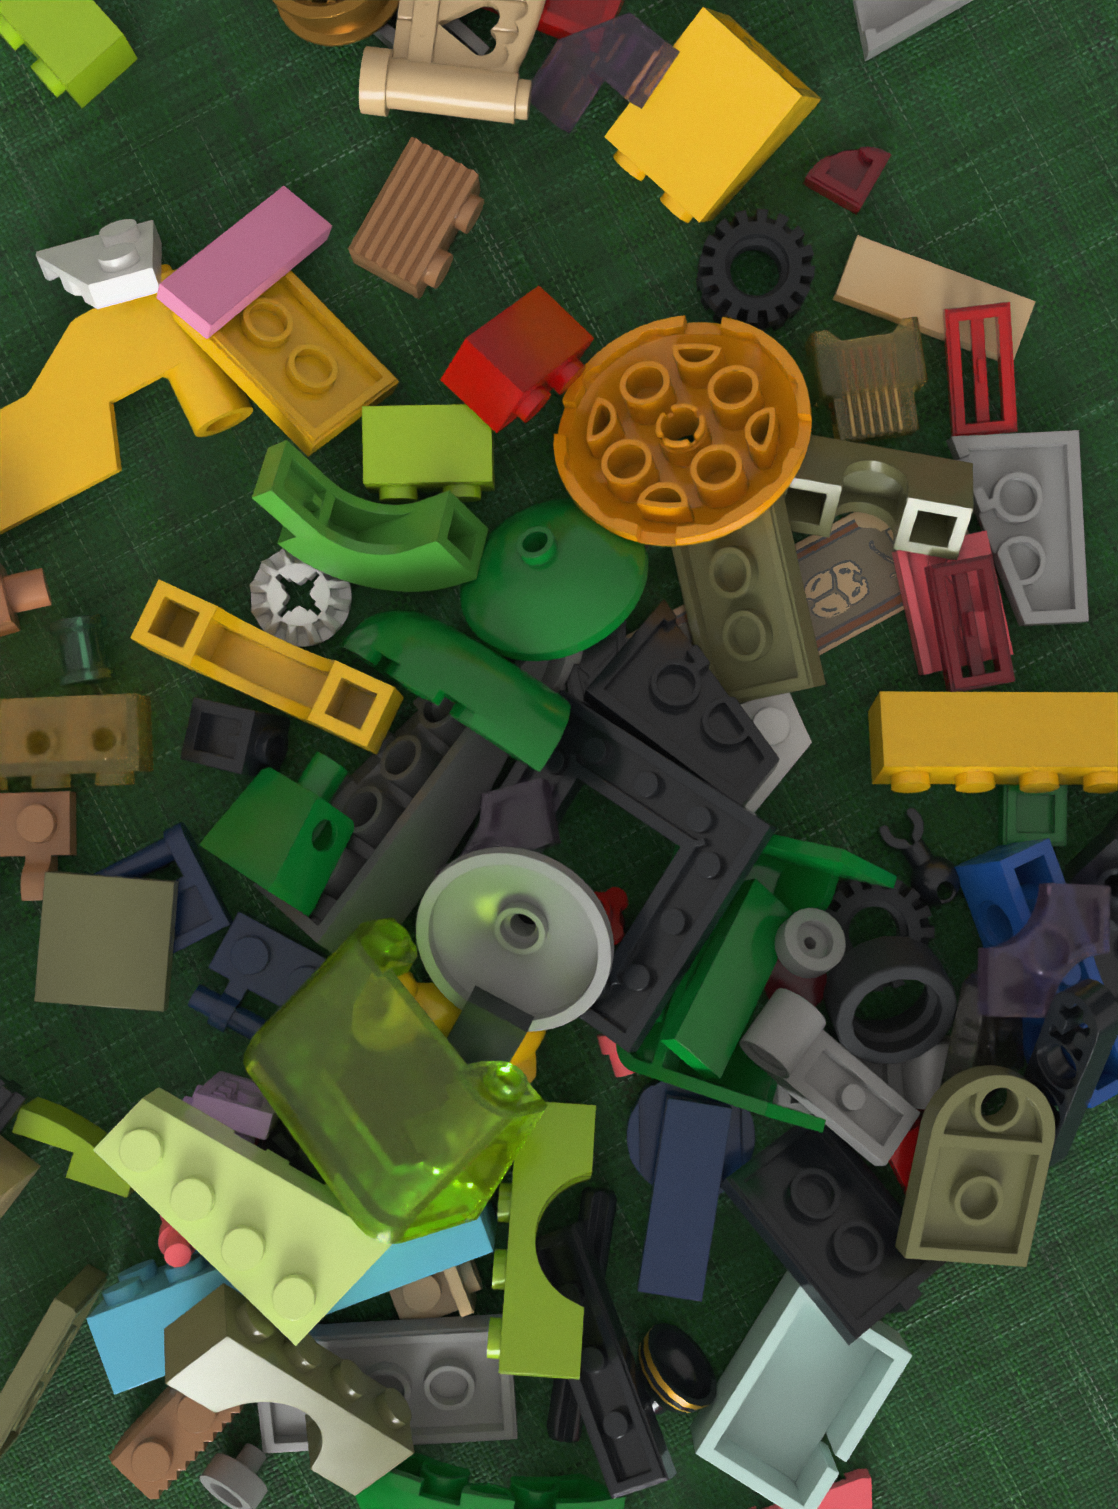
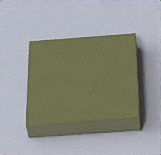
(106, 941)

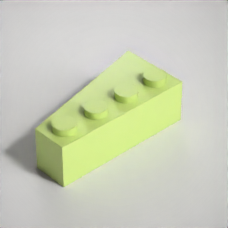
(243, 1210)

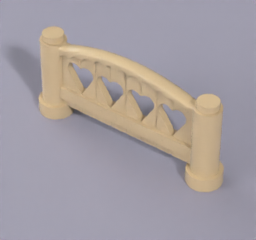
(443, 77)

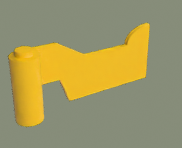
(65, 426)

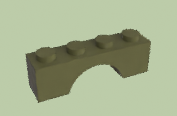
(235, 1356)

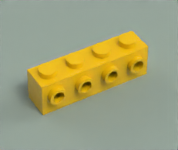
(994, 740)

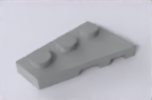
(1034, 520)

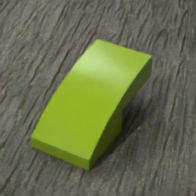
(72, 1132)

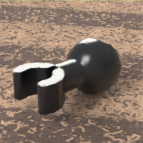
(927, 869)

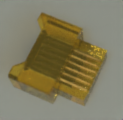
(868, 381)

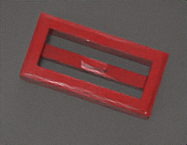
(976, 316)

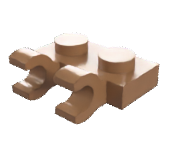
(40, 830)

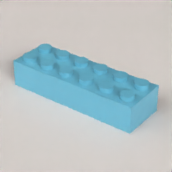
(148, 1298)

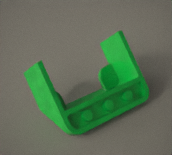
(801, 878)

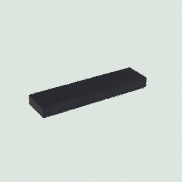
(610, 1384)

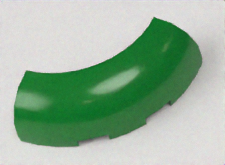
(487, 689)
(433, 1484)

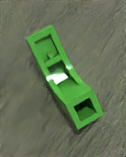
(364, 541)

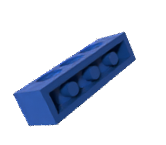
(1001, 897)

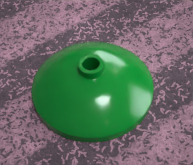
(552, 583)

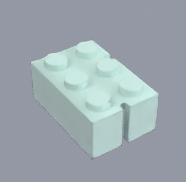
(789, 1389)

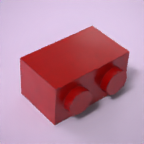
(518, 359)

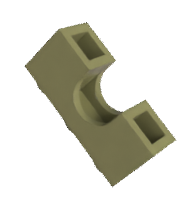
(915, 494)

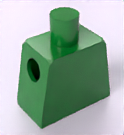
(286, 832)

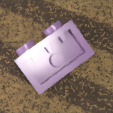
(236, 1104)

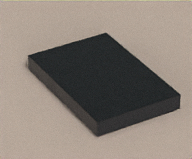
(829, 1226)

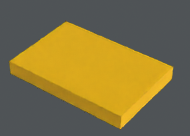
(298, 363)

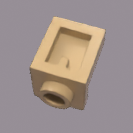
(439, 1293)

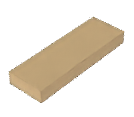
(906, 286)

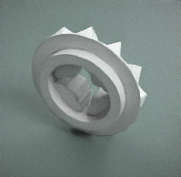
(300, 626)

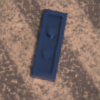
(684, 1198)

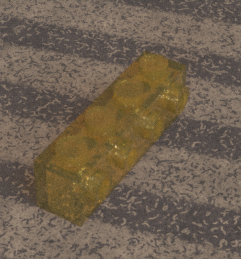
(75, 737)

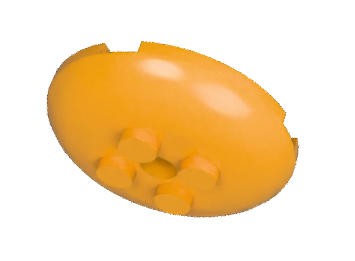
(675, 381)

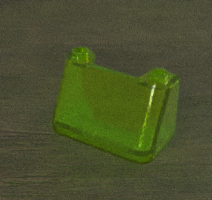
(384, 1096)

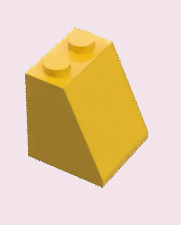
(711, 118)

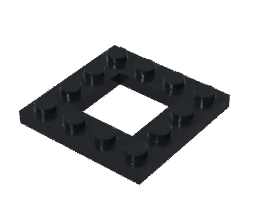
(715, 855)

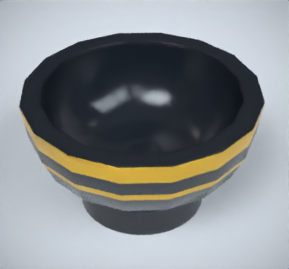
(674, 1371)

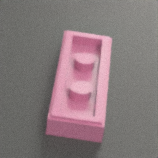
(244, 262)

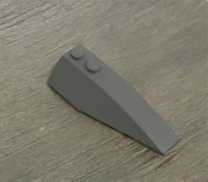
(407, 819)

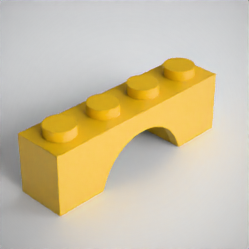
(267, 668)

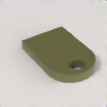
(978, 1175)

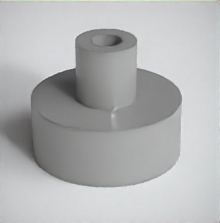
(810, 943)
(236, 1480)

